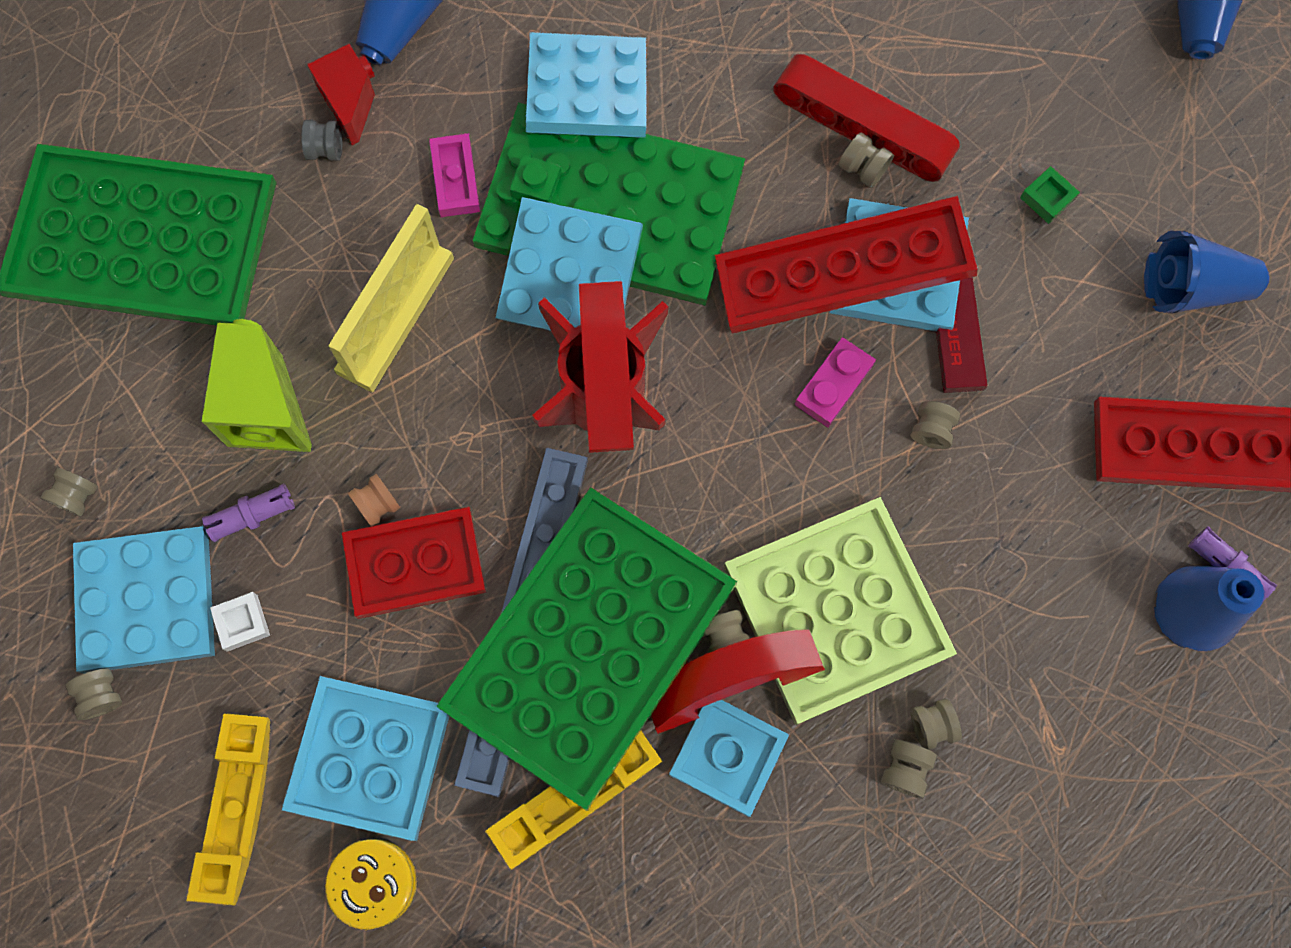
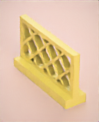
(390, 302)

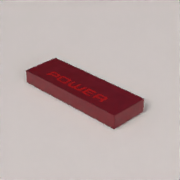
(961, 348)

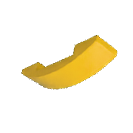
(233, 811)
(553, 814)

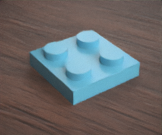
(729, 756)

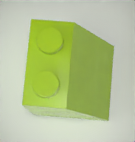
(251, 392)

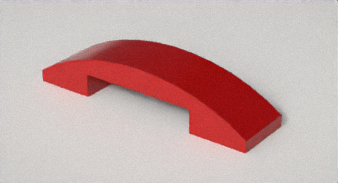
(606, 367)
(736, 669)

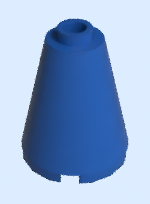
(390, 25)
(1206, 25)
(1200, 274)
(1206, 605)

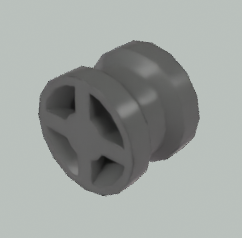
(322, 140)

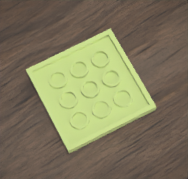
(856, 597)

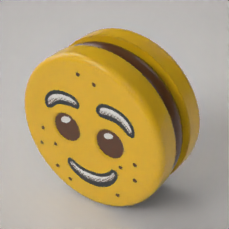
(370, 884)

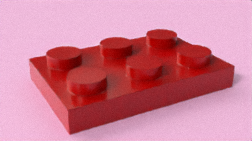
(413, 562)

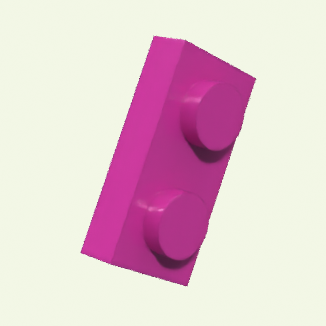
(454, 175)
(835, 382)

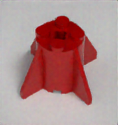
(569, 403)

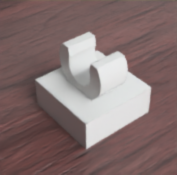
(240, 621)

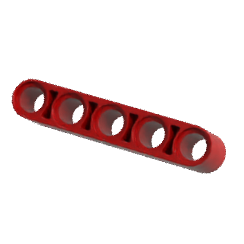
(854, 109)

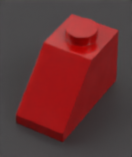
(346, 88)

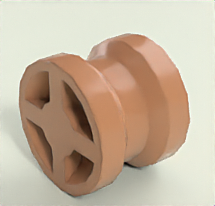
(374, 500)

